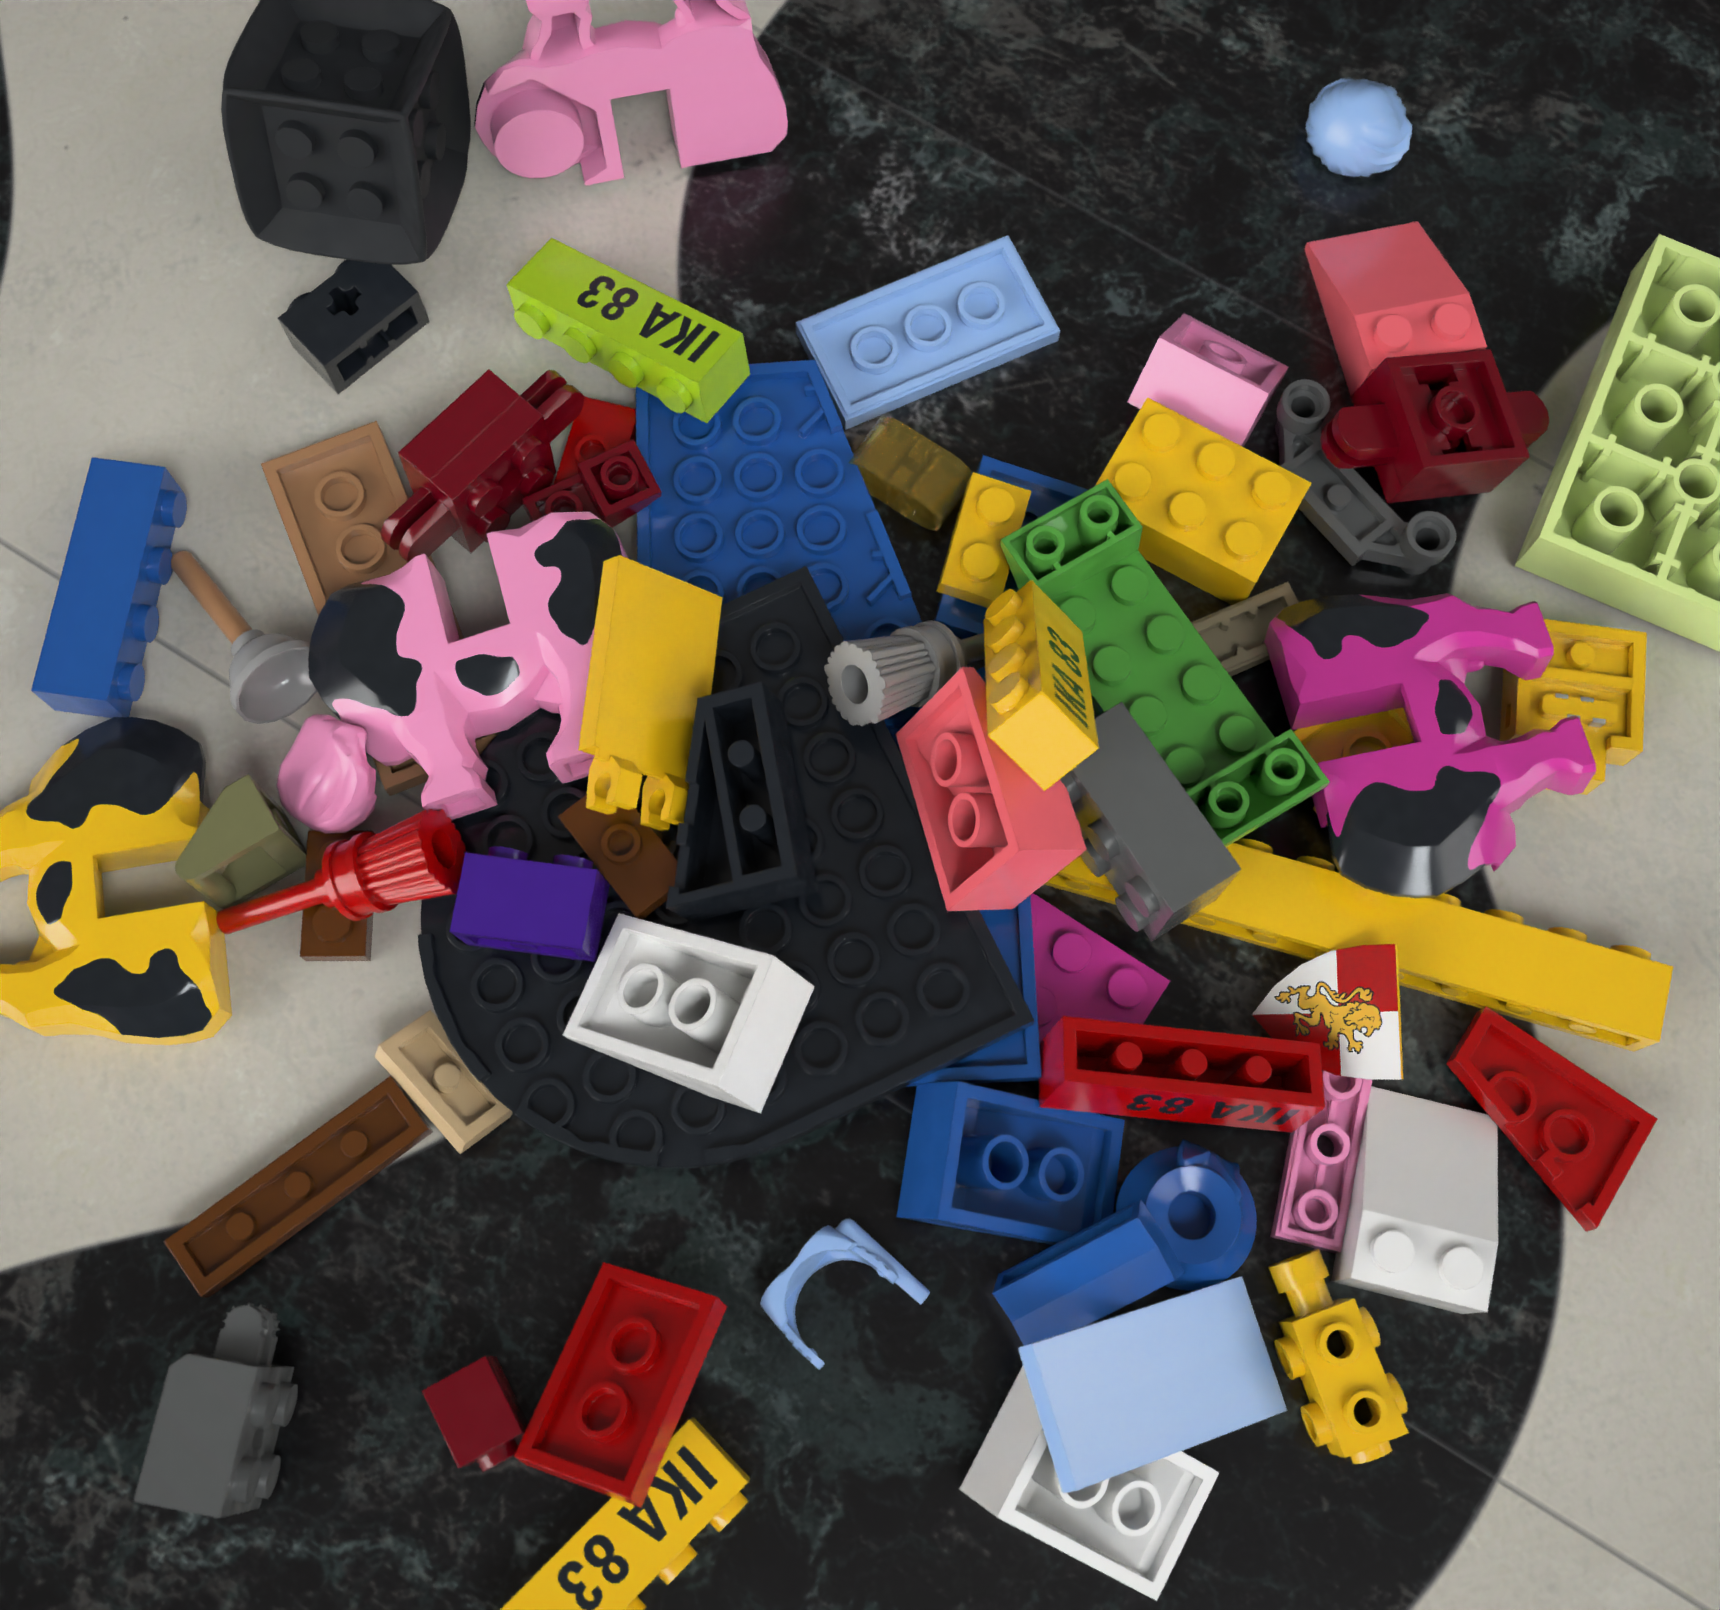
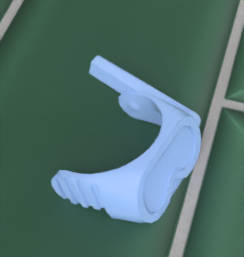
(827, 1246)

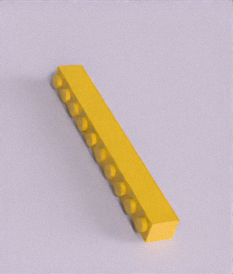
(1442, 947)

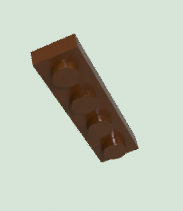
(297, 1187)

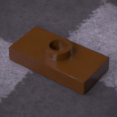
(625, 854)

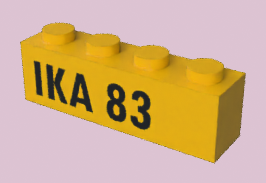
(1037, 685)
(631, 1545)

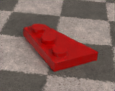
(1553, 1112)

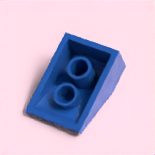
(1007, 1164)

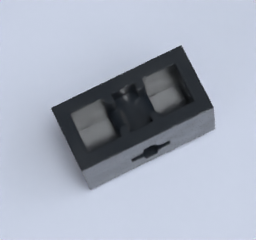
(353, 320)

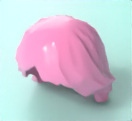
(328, 776)

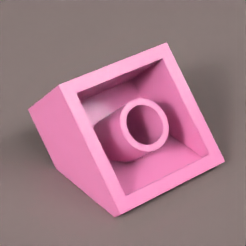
(1209, 379)

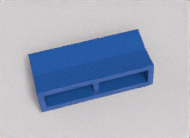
(1087, 1275)

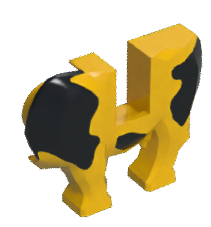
(101, 805)

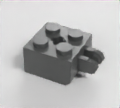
(221, 1422)

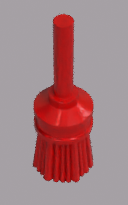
(368, 874)

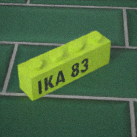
(629, 330)

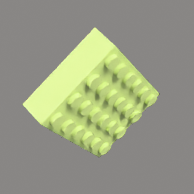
(1639, 471)

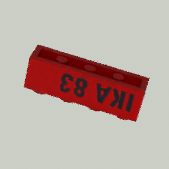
(1180, 1074)

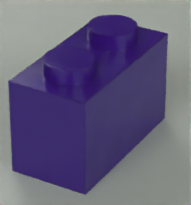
(530, 904)

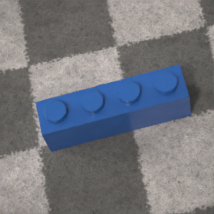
(110, 589)

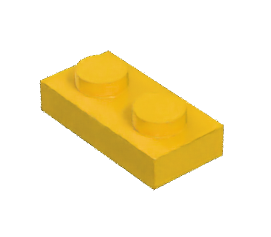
(975, 561)

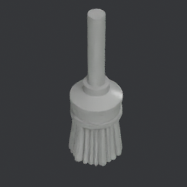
(897, 671)

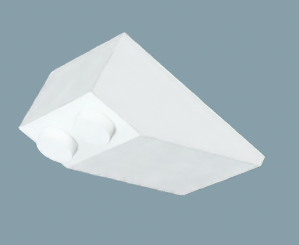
(691, 1010)
(1423, 1204)
(1119, 1526)

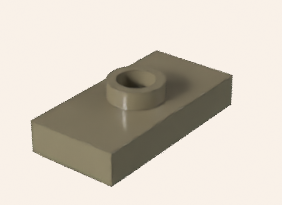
(1240, 630)

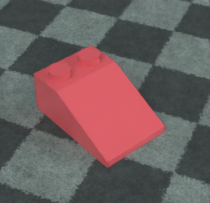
(1390, 298)
(981, 813)

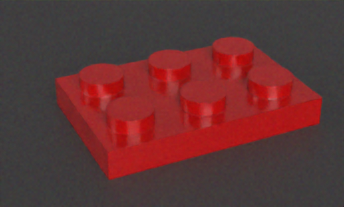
(621, 1383)

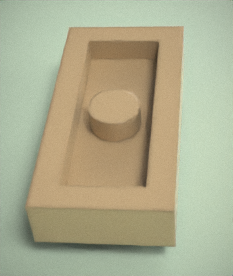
(440, 1082)

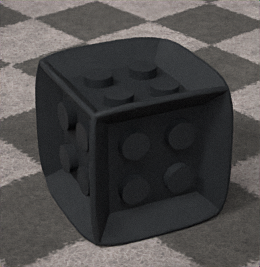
(348, 126)

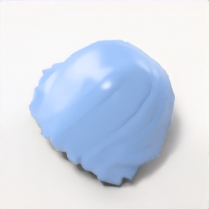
(1358, 127)

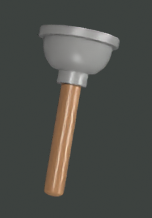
(267, 670)

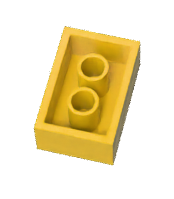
(1202, 501)

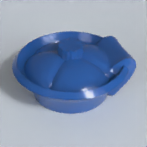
(1199, 1208)

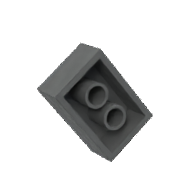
(1145, 830)

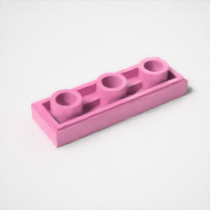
(1316, 1187)

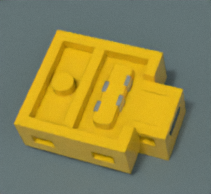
(1593, 676)

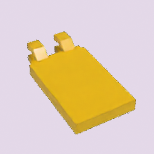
(643, 687)

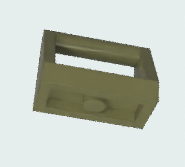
(248, 835)

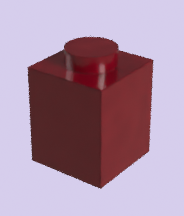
(478, 1414)

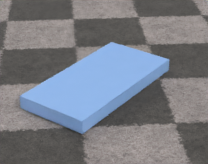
(927, 331)
(1151, 1383)

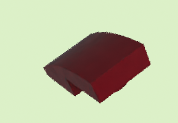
(606, 485)

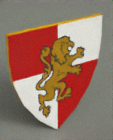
(1345, 1004)

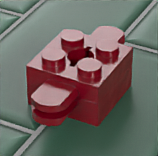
(1436, 426)
(480, 462)

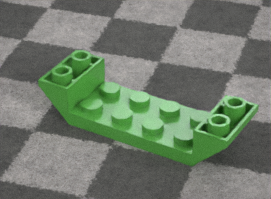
(1159, 665)

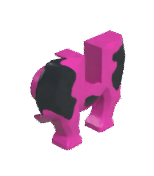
(1434, 808)

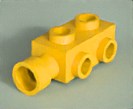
(1332, 1381)

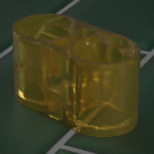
(911, 472)

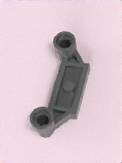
(1343, 502)

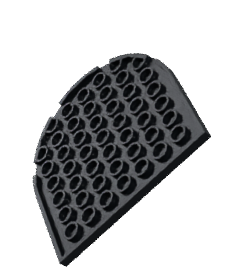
(889, 966)

